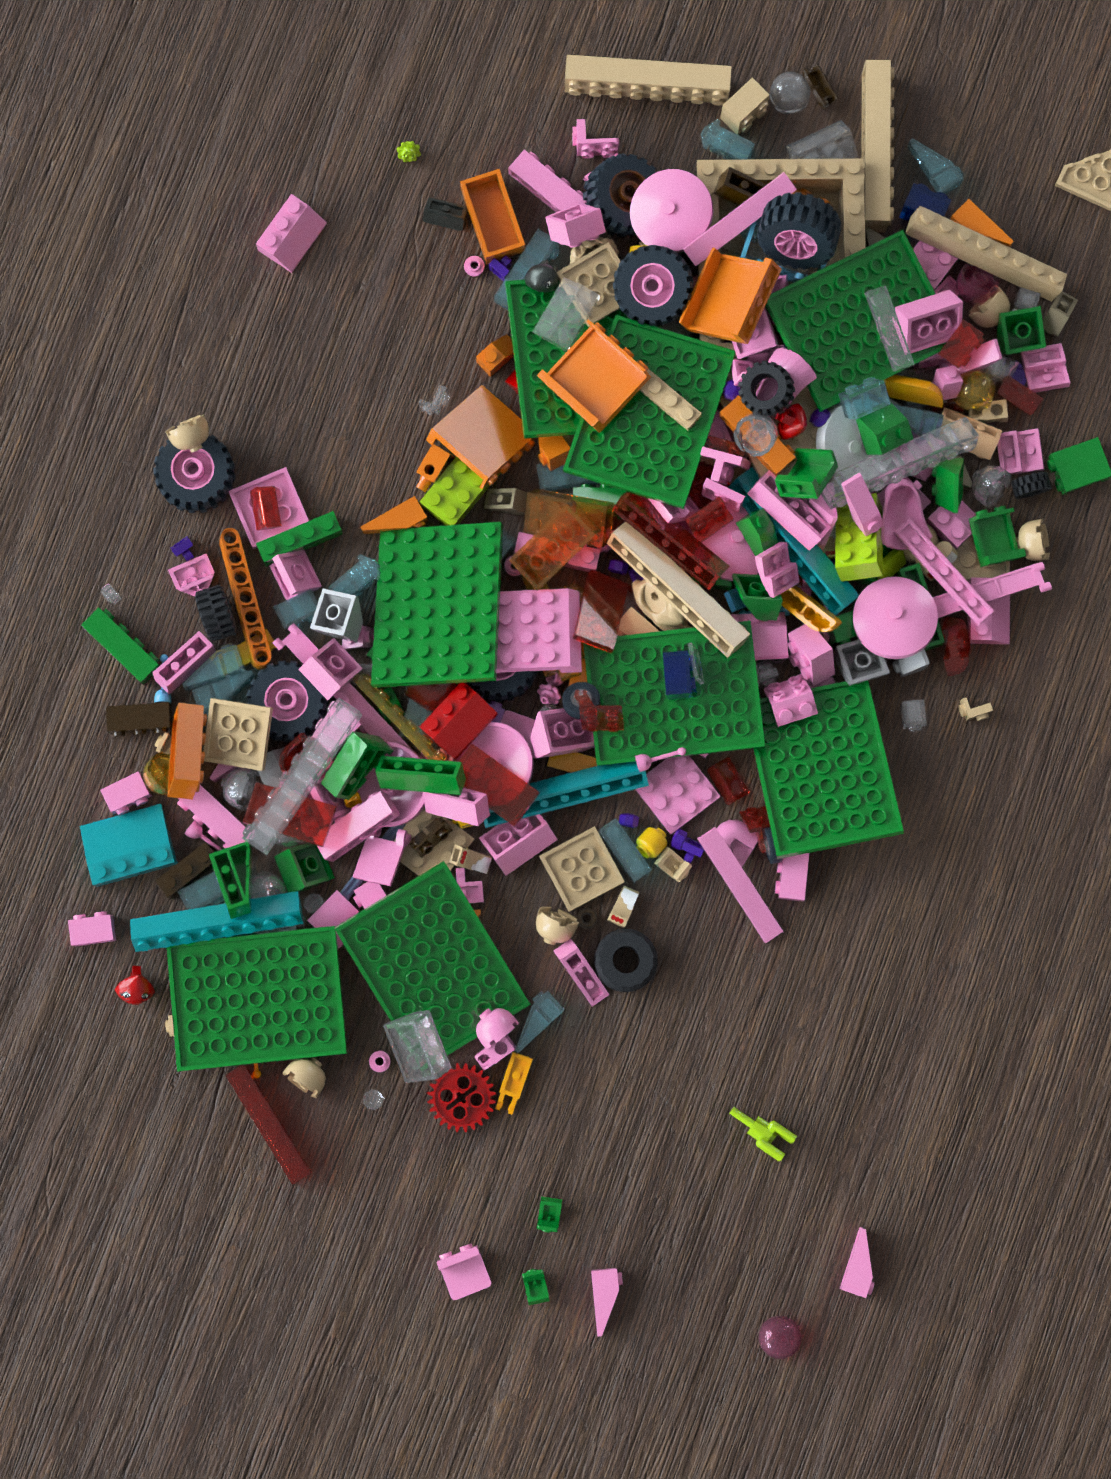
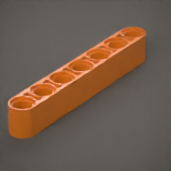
(245, 588)

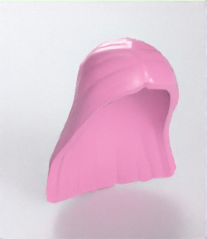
(795, 365)
(899, 505)

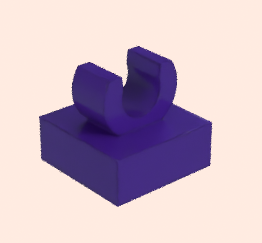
(500, 268)
(182, 547)
(692, 848)

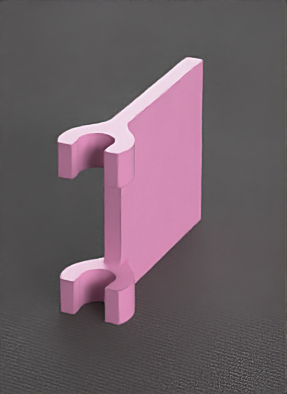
(381, 858)

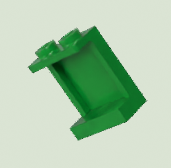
(1079, 466)
(808, 474)
(995, 536)

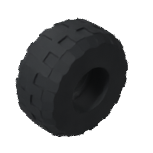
(625, 981)

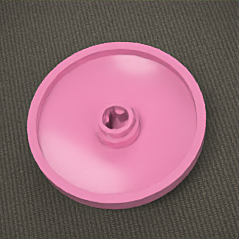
(671, 209)
(733, 548)
(895, 617)
(507, 748)
(406, 802)

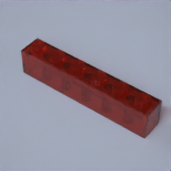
(671, 539)
(268, 1124)

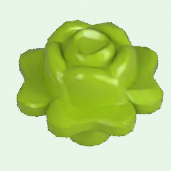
(408, 151)

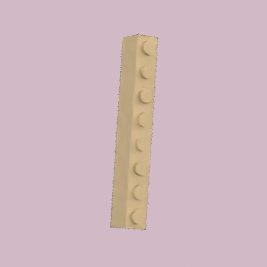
(985, 253)
(679, 589)

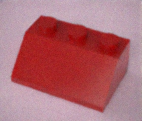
(458, 720)

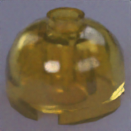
(976, 390)
(157, 773)

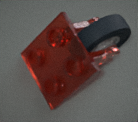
(583, 702)
(757, 821)

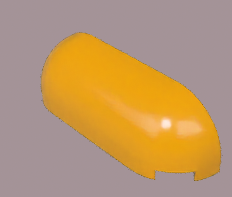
(914, 390)
(809, 610)

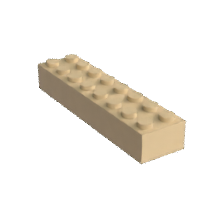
(647, 79)
(876, 143)

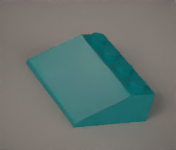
(127, 845)

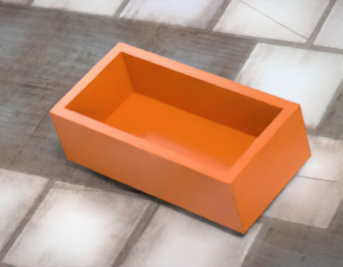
(492, 216)
(186, 751)

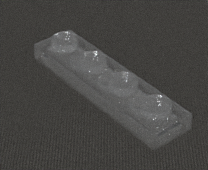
(889, 328)

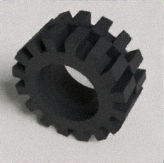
(1031, 485)

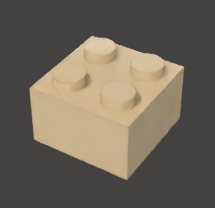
(744, 107)

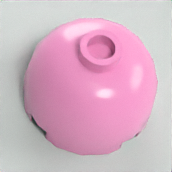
(494, 1025)

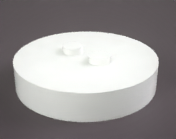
(842, 437)

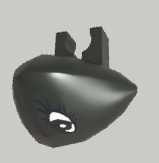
(542, 277)

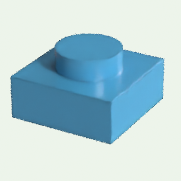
(734, 600)

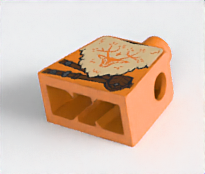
(436, 458)

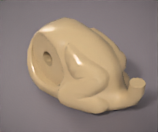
(657, 607)

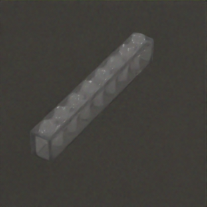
(905, 460)
(301, 776)

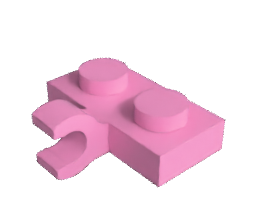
(472, 890)

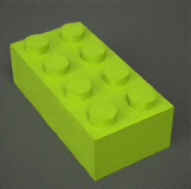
(453, 493)
(855, 553)

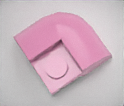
(738, 839)

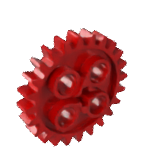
(473, 1113)

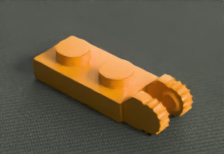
(514, 1080)

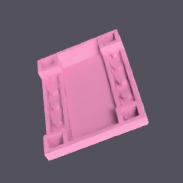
(538, 631)

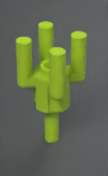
(765, 1133)

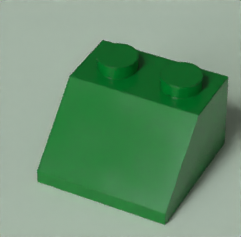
(1020, 330)
(884, 430)
(949, 484)
(756, 597)
(303, 867)

